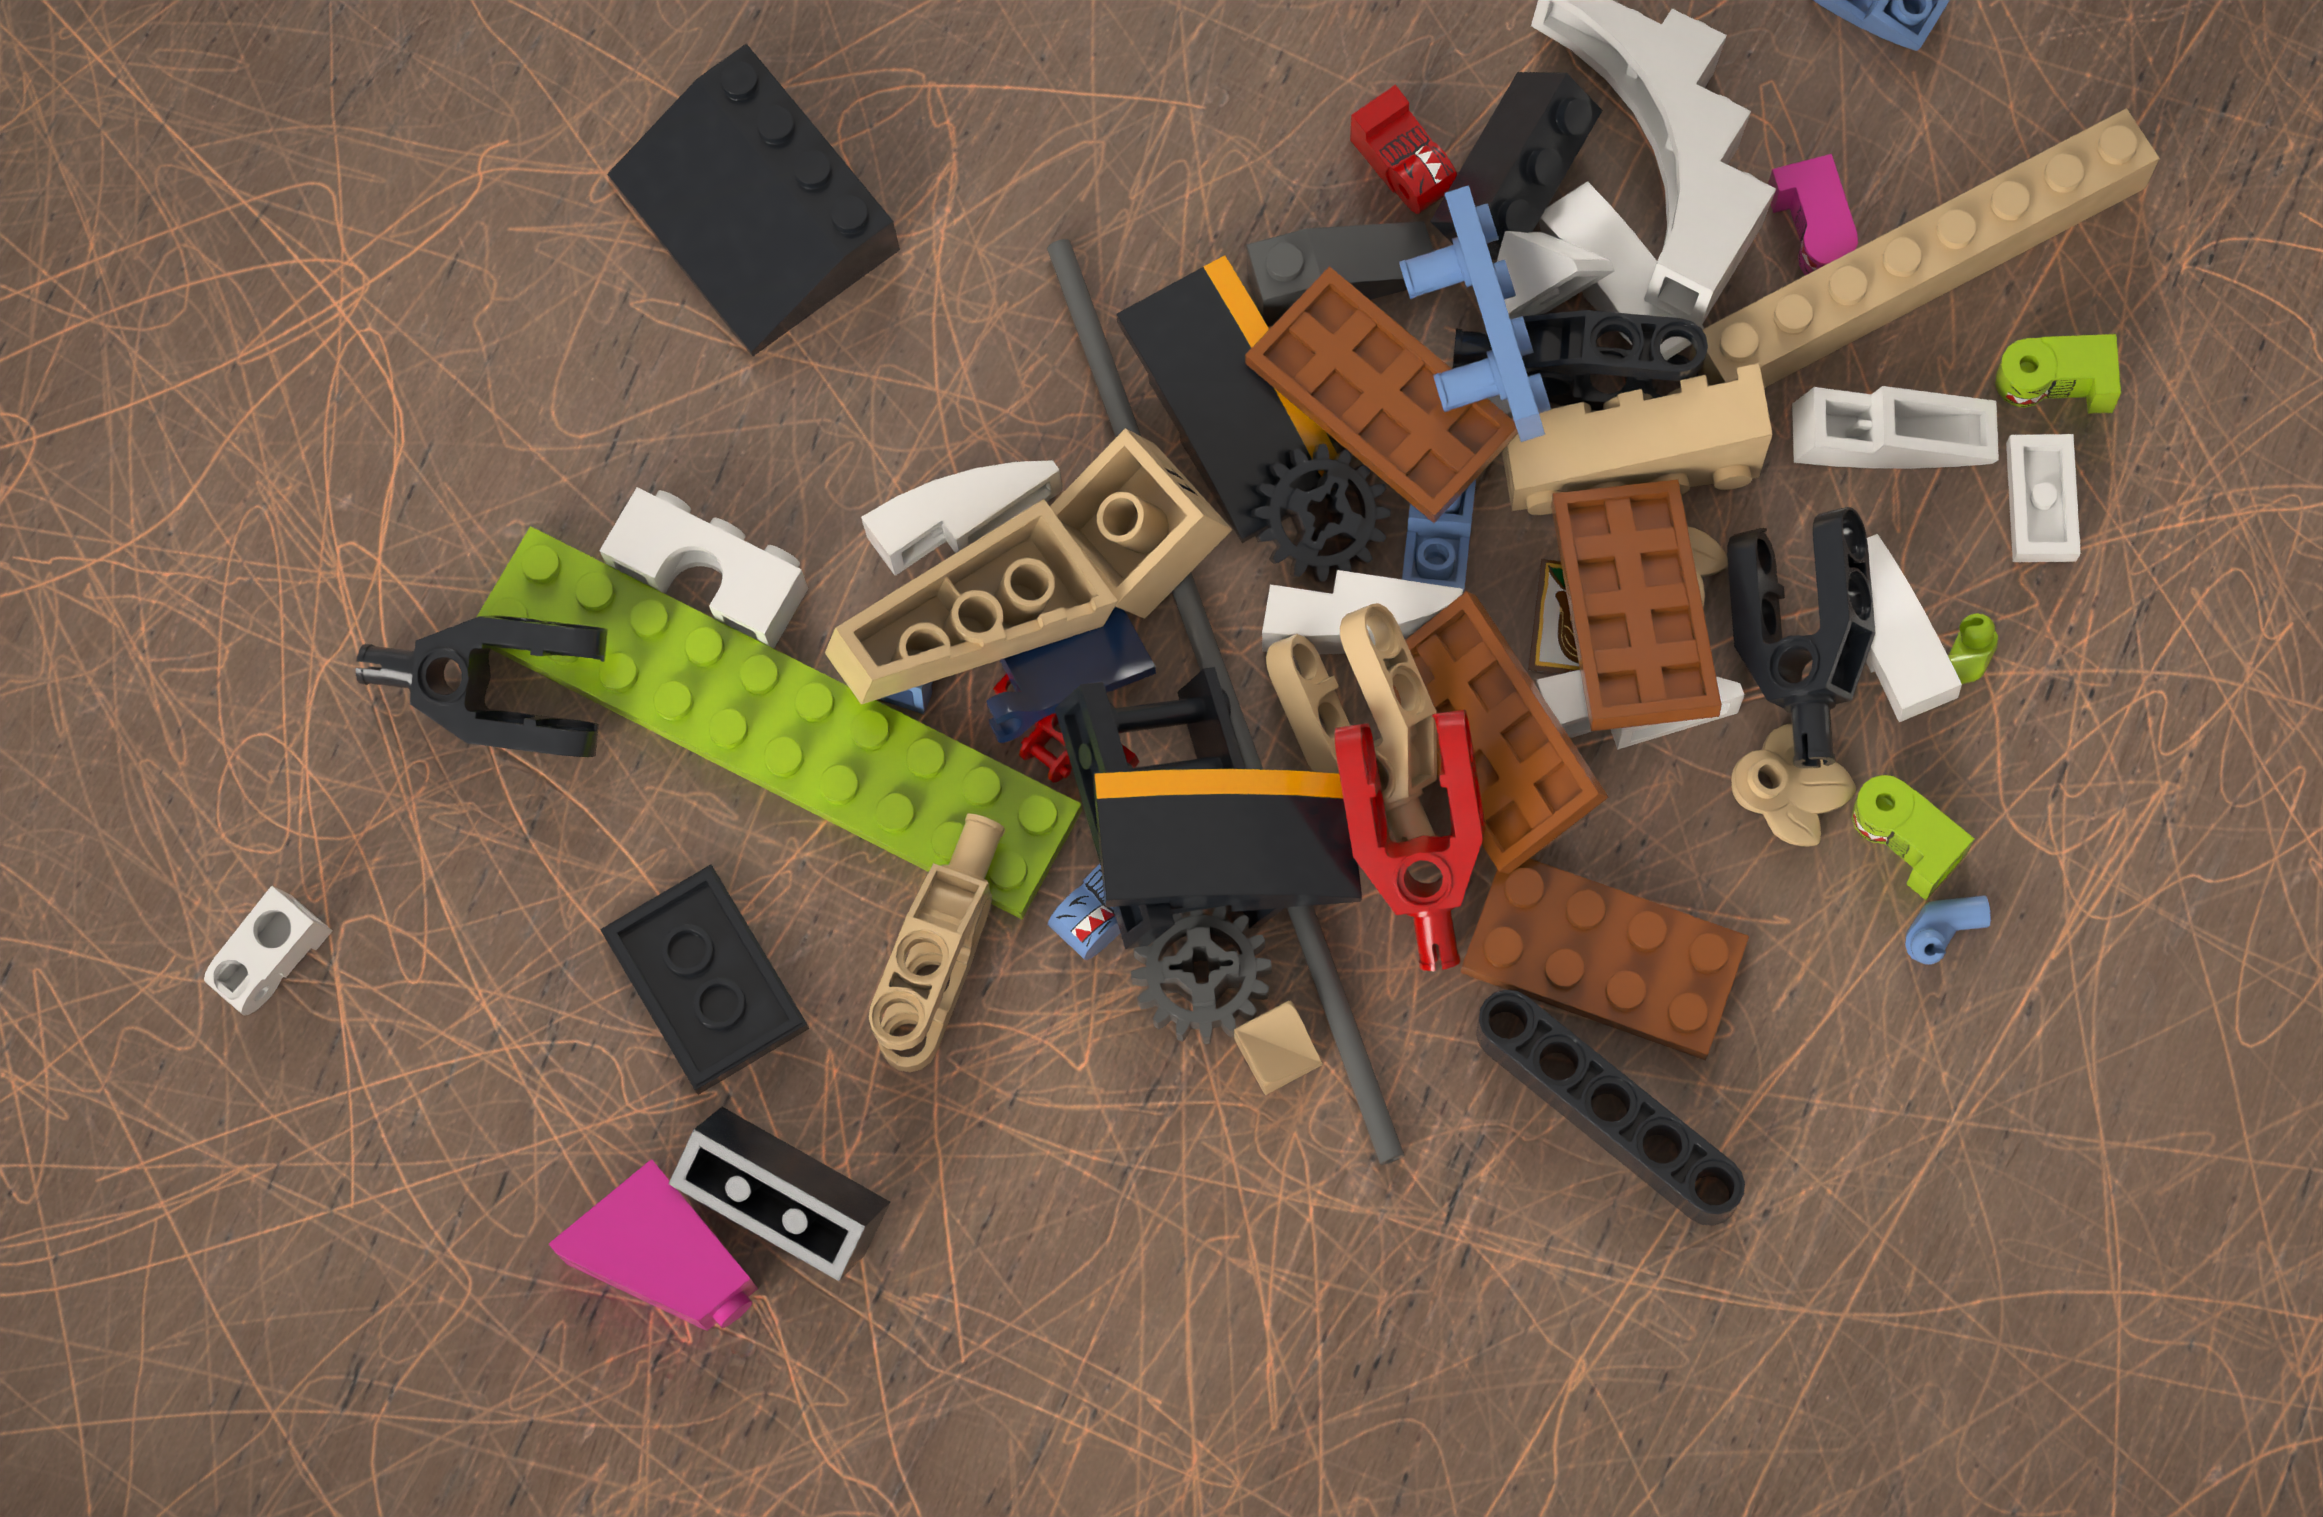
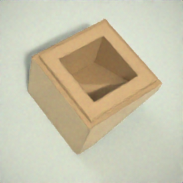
(1277, 1047)

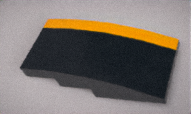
(1226, 414)
(1224, 839)

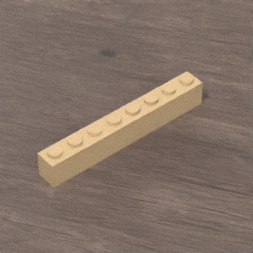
(1932, 253)

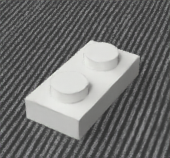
(2043, 498)

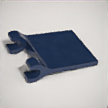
(1055, 670)

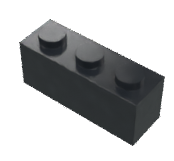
(1524, 152)
(779, 1193)

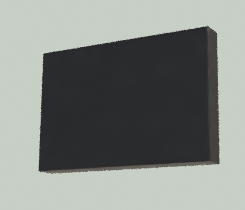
(704, 979)

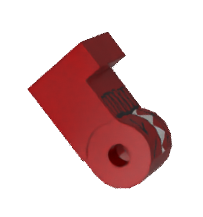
(1401, 151)

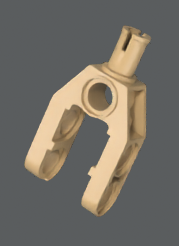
(1406, 729)
(940, 931)

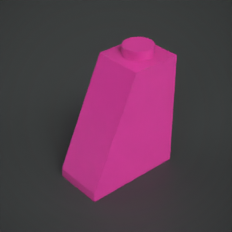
(658, 1251)

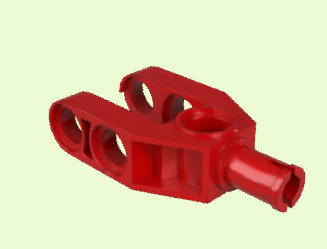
(1388, 861)

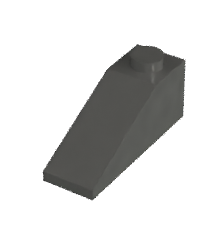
(1362, 254)

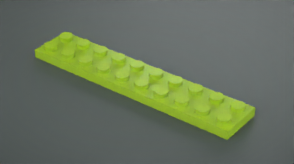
(782, 721)

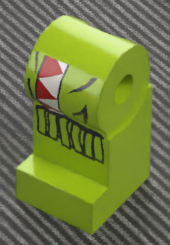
(2061, 369)
(1912, 827)

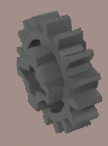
(1226, 969)

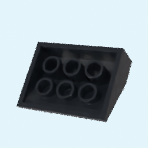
(753, 201)

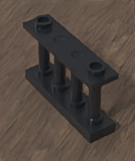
(1094, 746)

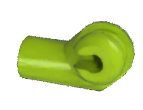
(1973, 647)

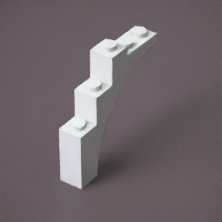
(1693, 132)

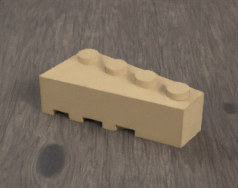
(1689, 435)
(981, 605)

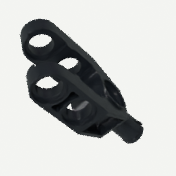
(1569, 354)
(1836, 649)
(464, 710)

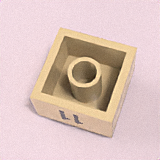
(1139, 522)

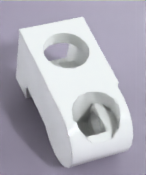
(264, 950)

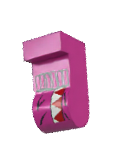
(1817, 208)

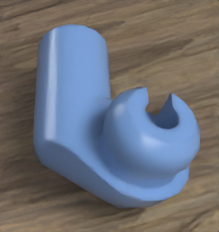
(1938, 923)

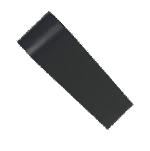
(1622, 1137)

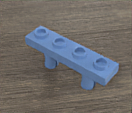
(1504, 369)

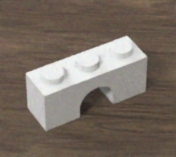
(661, 539)

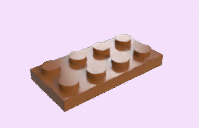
(1378, 394)
(1635, 605)
(1524, 759)
(1606, 956)

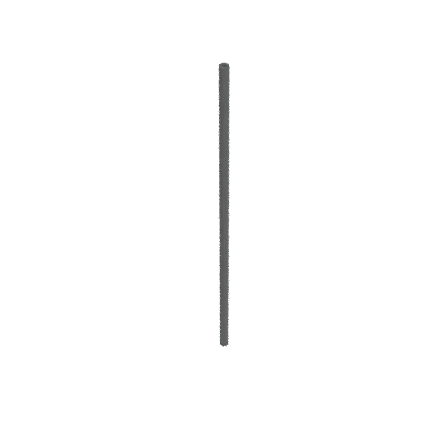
(1208, 655)

